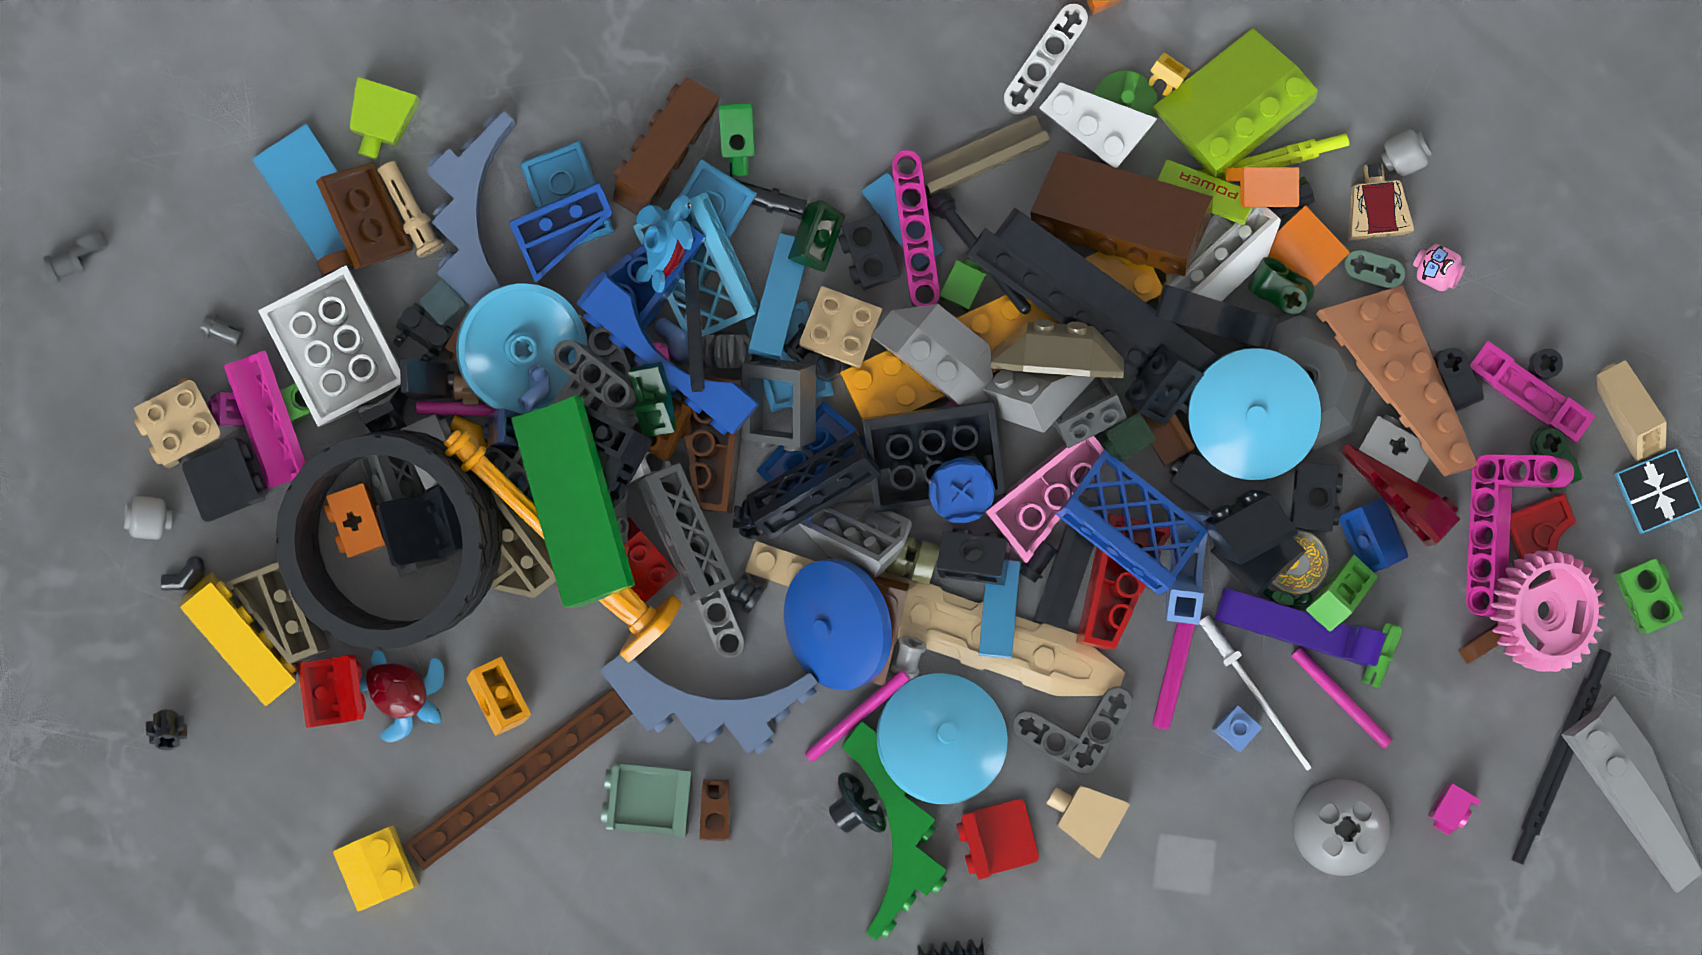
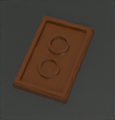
(364, 215)

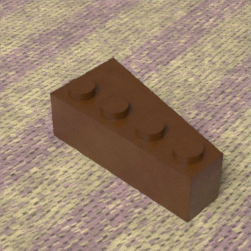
(664, 145)
(712, 460)

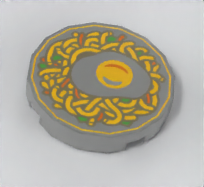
(1308, 570)

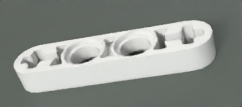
(1046, 59)

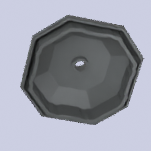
(1333, 368)

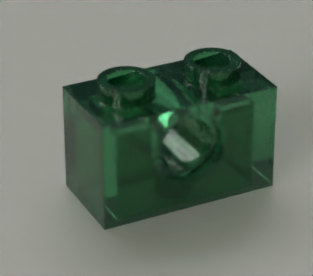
(1128, 438)

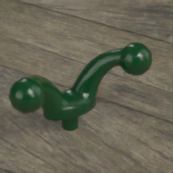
(1286, 599)

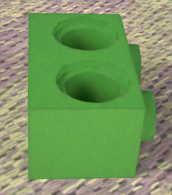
(1342, 593)
(1640, 600)

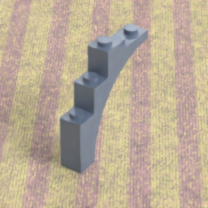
(459, 220)
(747, 719)

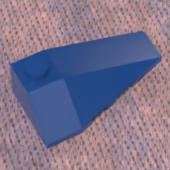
(647, 299)

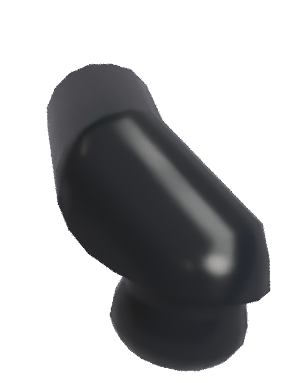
(187, 578)

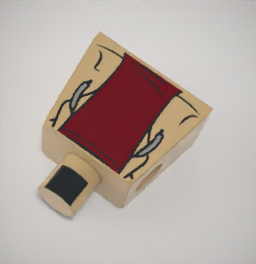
(1378, 207)

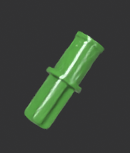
(1391, 641)

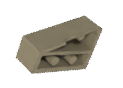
(278, 614)

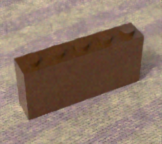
(1122, 213)

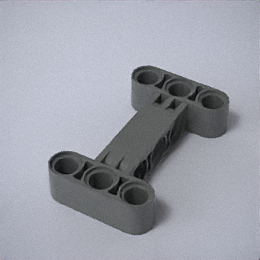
(578, 384)

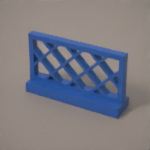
(1122, 547)

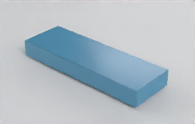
(883, 201)
(999, 616)

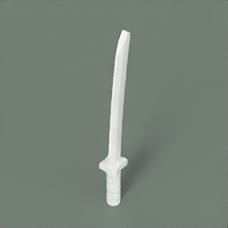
(1231, 658)

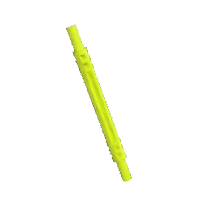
(1292, 153)

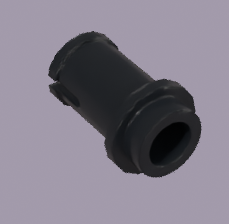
(1038, 562)

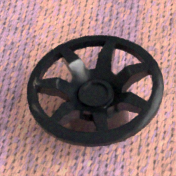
(852, 809)

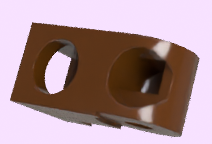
(715, 810)

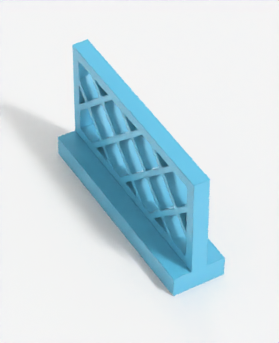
(724, 262)

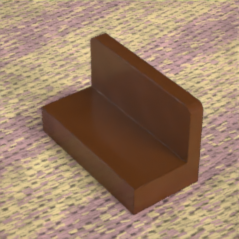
(1170, 439)

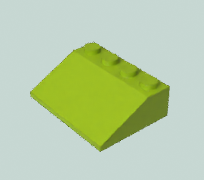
(1236, 102)

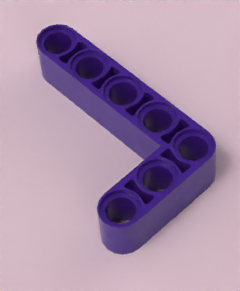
(1300, 628)

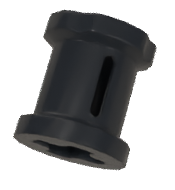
(1554, 368)

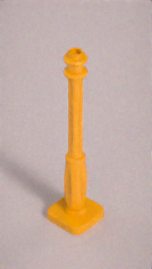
(642, 620)

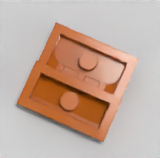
(1307, 247)

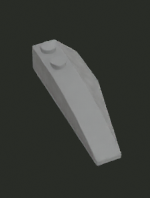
(1635, 786)

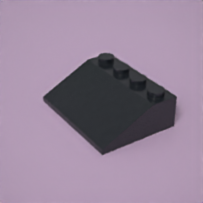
(918, 442)

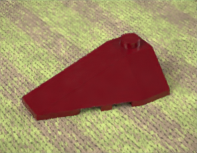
(1417, 506)

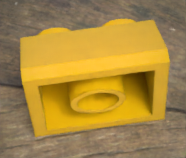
(375, 868)

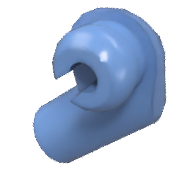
(676, 339)
(539, 387)

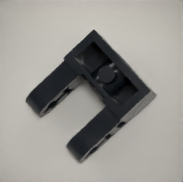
(625, 449)

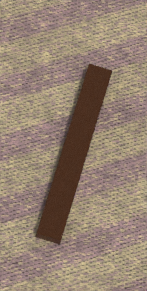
(518, 779)

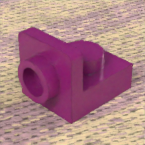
(225, 410)

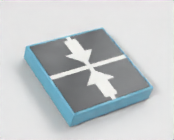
(1658, 491)

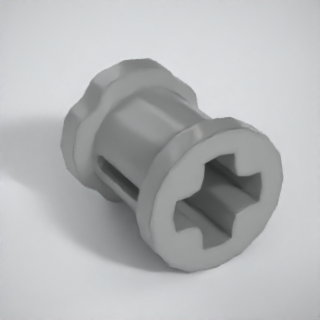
(908, 656)

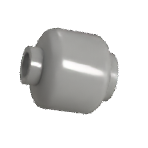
(1406, 152)
(147, 517)

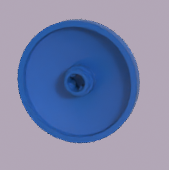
(837, 624)

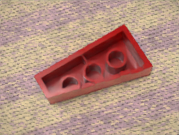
(1113, 591)

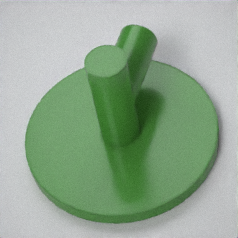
(1129, 90)

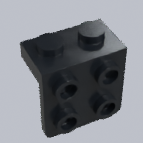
(224, 480)
(420, 528)

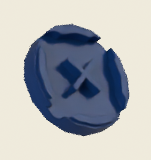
(961, 490)

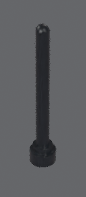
(943, 206)

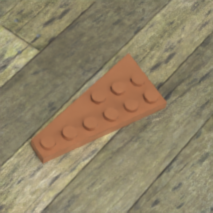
(1399, 365)

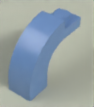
(1186, 594)

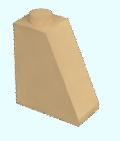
(1632, 411)

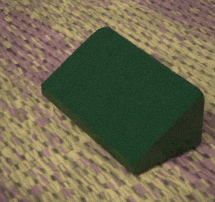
(816, 235)

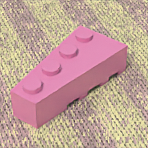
(1030, 504)

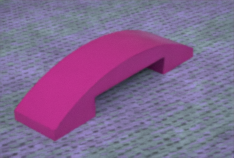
(1531, 393)

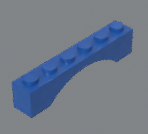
(618, 313)

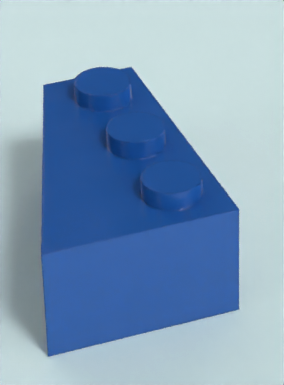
(558, 227)

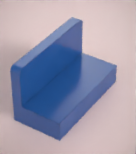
(1373, 535)

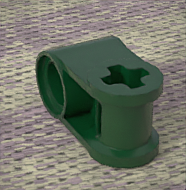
(1278, 285)
(1558, 448)

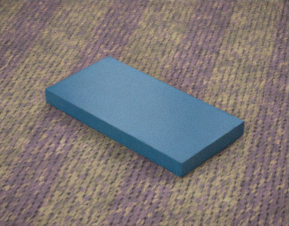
(292, 174)
(728, 198)

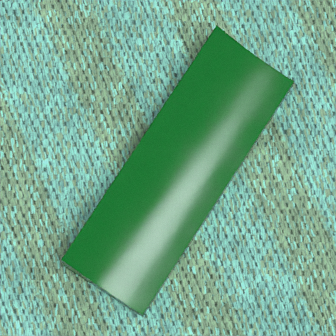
(573, 502)

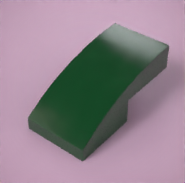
(654, 399)

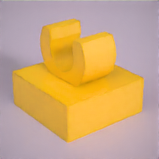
(1170, 71)

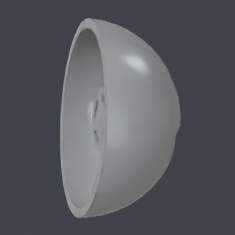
(1323, 830)

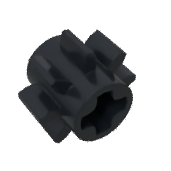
(743, 520)
(166, 729)

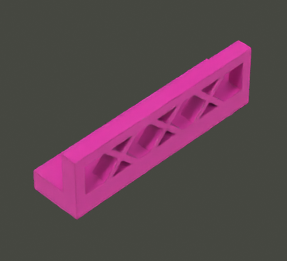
(265, 418)

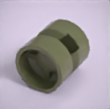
(924, 561)

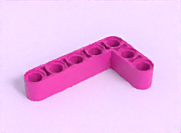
(1499, 517)

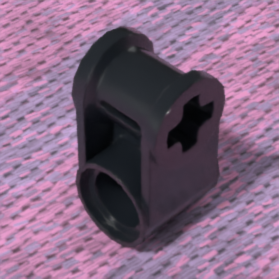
(807, 356)
(1459, 380)

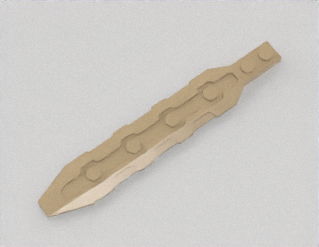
(951, 625)

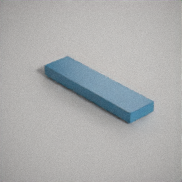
(777, 302)

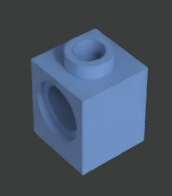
(1237, 728)

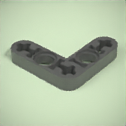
(1075, 743)

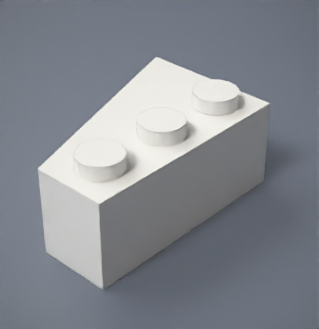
(1097, 123)

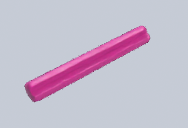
(1173, 675)

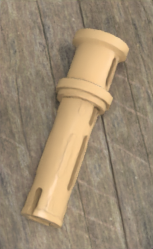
(415, 222)

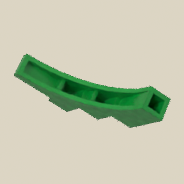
(908, 824)

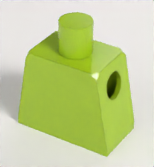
(380, 115)

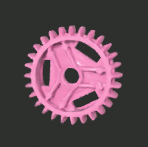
(1567, 594)

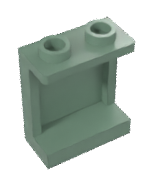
(647, 799)

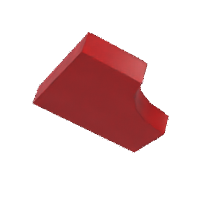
(1540, 525)

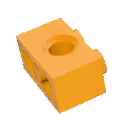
(498, 696)

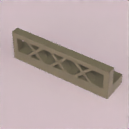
(984, 155)

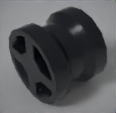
(747, 592)

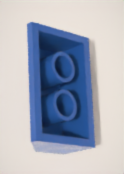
(829, 430)

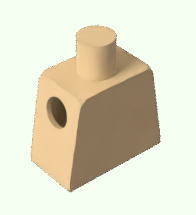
(1088, 816)

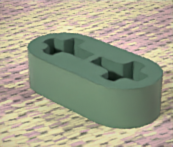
(1376, 262)

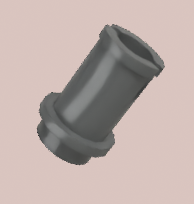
(221, 330)

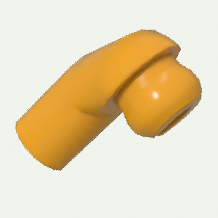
(475, 430)

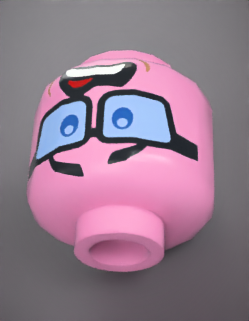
(1439, 267)

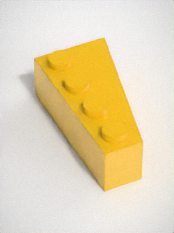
(238, 638)

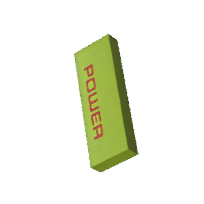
(1225, 194)

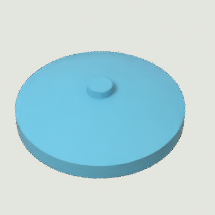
(508, 335)
(1254, 413)
(941, 738)

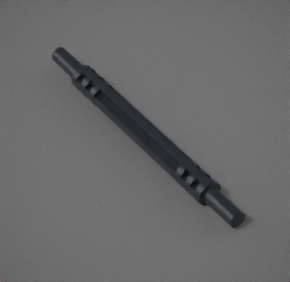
(1559, 759)

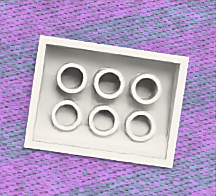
(333, 346)

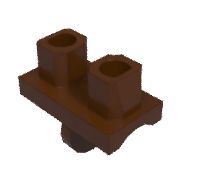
(665, 444)

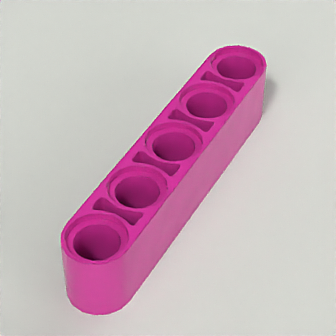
(910, 215)

